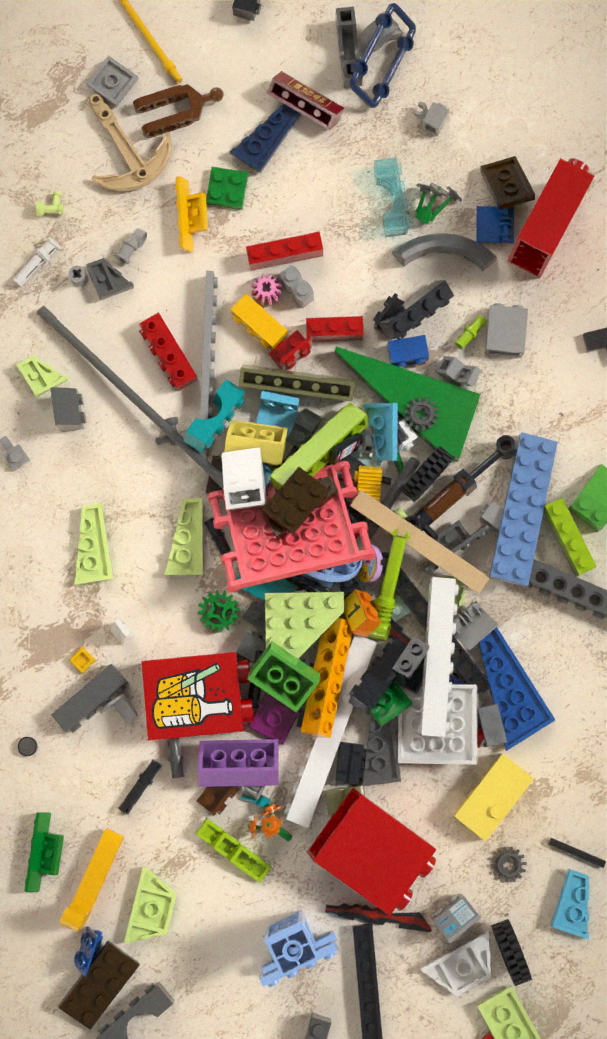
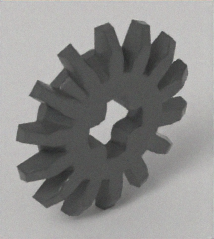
(417, 406)
(504, 871)

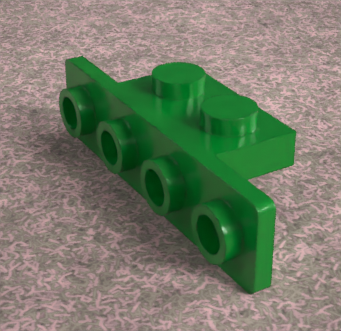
(44, 852)

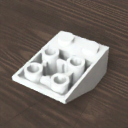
(243, 479)

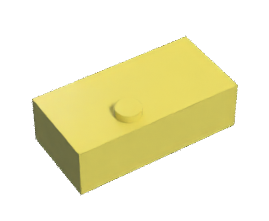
(493, 796)

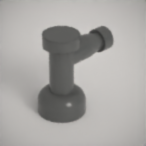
(173, 421)

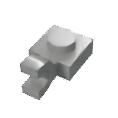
(15, 455)

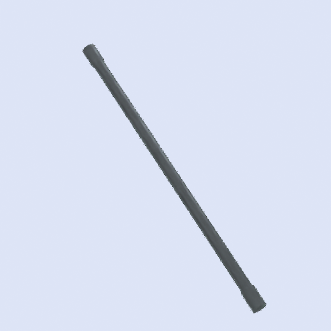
(52, 320)

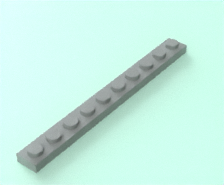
(209, 337)

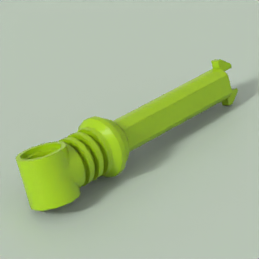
(385, 602)

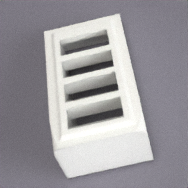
(121, 631)

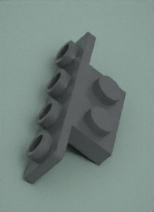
(456, 538)

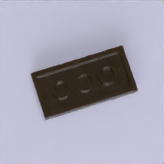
(100, 986)

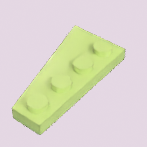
(187, 545)
(93, 550)

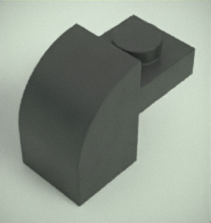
(304, 427)

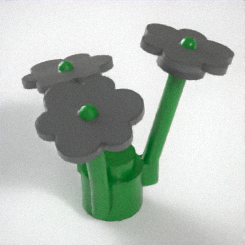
(425, 213)

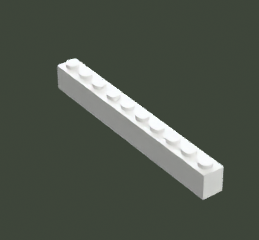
(324, 749)

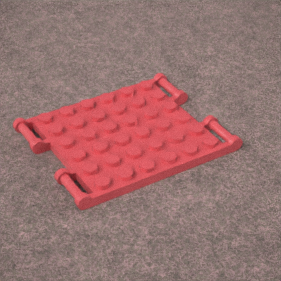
(318, 544)

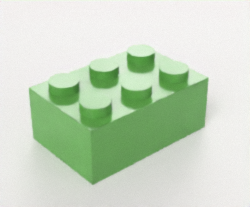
(284, 676)

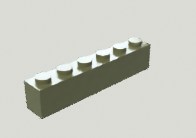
(296, 382)

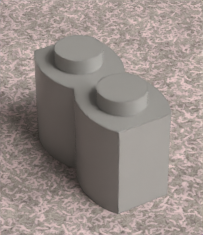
(293, 283)

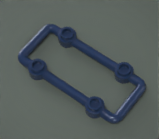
(404, 43)

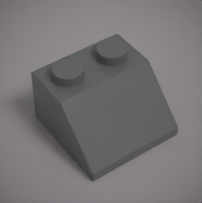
(67, 409)

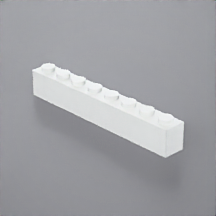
(437, 659)

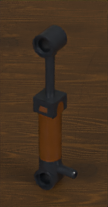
(461, 485)

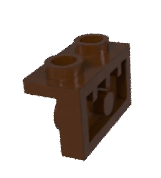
(214, 798)

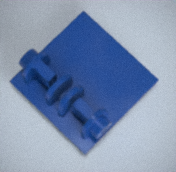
(494, 225)
(89, 943)

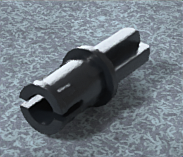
(218, 537)

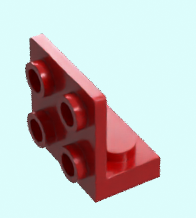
(291, 350)

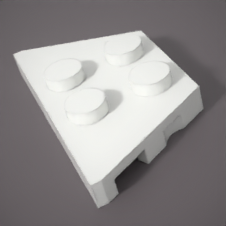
(462, 966)

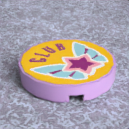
(371, 569)

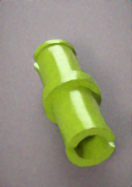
(470, 332)

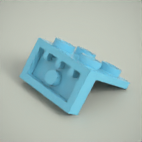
(278, 410)

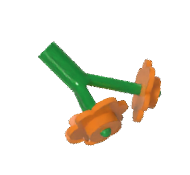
(270, 824)

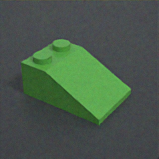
(592, 500)

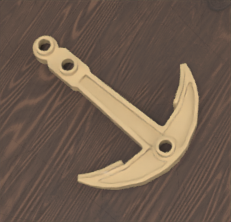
(132, 179)

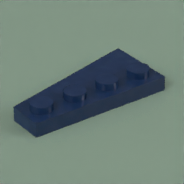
(263, 143)

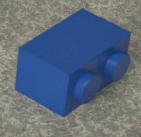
(408, 351)

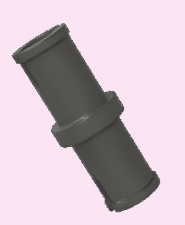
(175, 758)

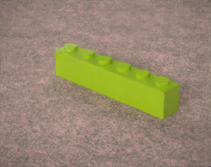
(316, 452)

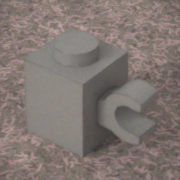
(433, 118)

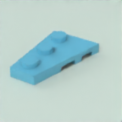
(384, 427)
(572, 906)

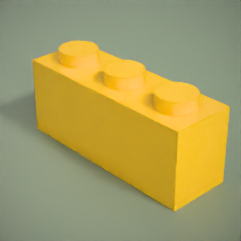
(258, 322)

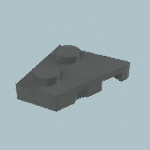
(107, 279)

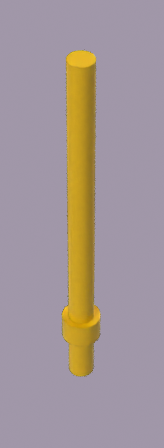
(168, 65)

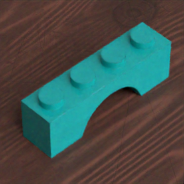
(202, 431)

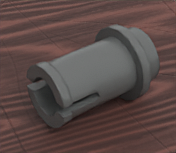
(366, 442)

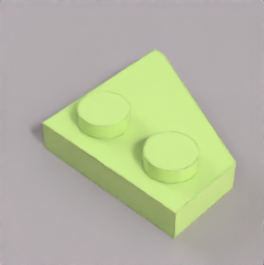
(40, 376)

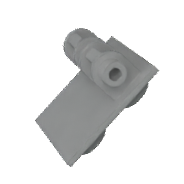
(473, 625)

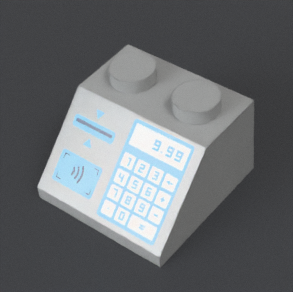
(455, 917)

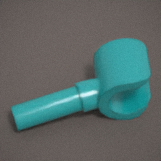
(262, 801)

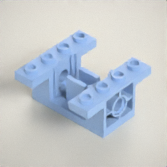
(303, 952)

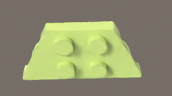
(151, 908)

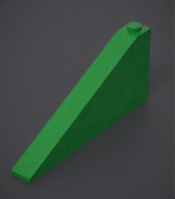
(400, 386)

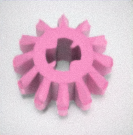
(274, 291)

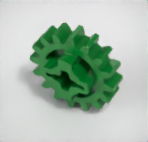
(210, 615)

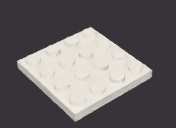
(456, 747)

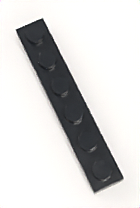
(367, 981)

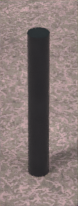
(576, 852)

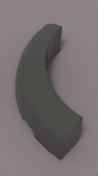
(446, 244)

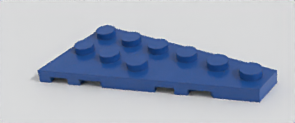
(518, 700)

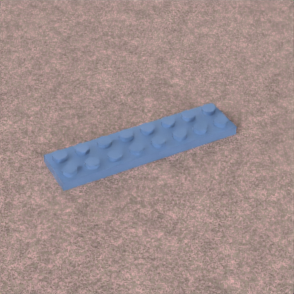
(523, 509)

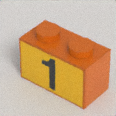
(361, 613)

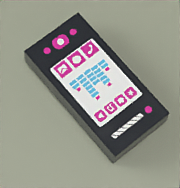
(345, 448)

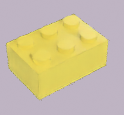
(250, 435)

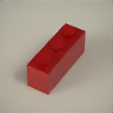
(335, 328)

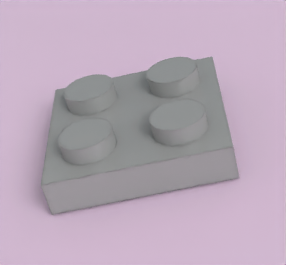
(112, 81)

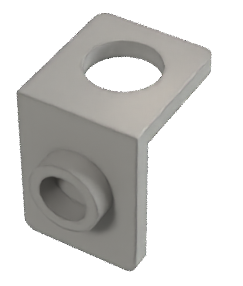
(123, 707)

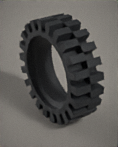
(427, 473)
(511, 952)

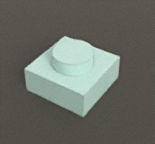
(400, 610)

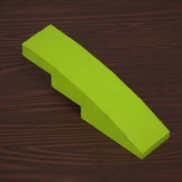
(233, 850)

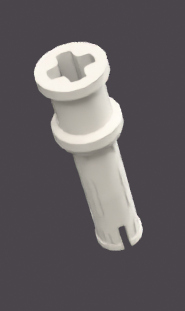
(42, 255)

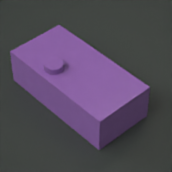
(238, 763)

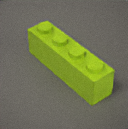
(569, 537)

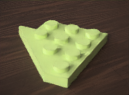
(300, 618)

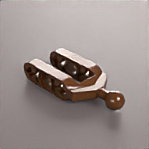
(171, 96)

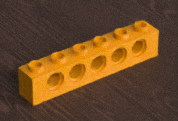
(331, 664)

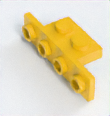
(191, 213)

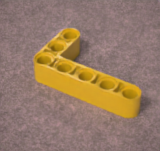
(78, 911)

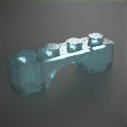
(388, 175)

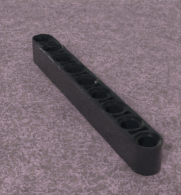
(422, 618)

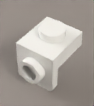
(405, 436)

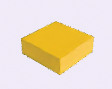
(82, 660)

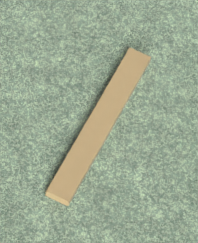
(420, 542)

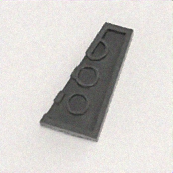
(381, 755)

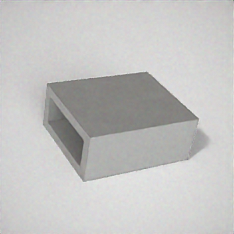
(506, 330)

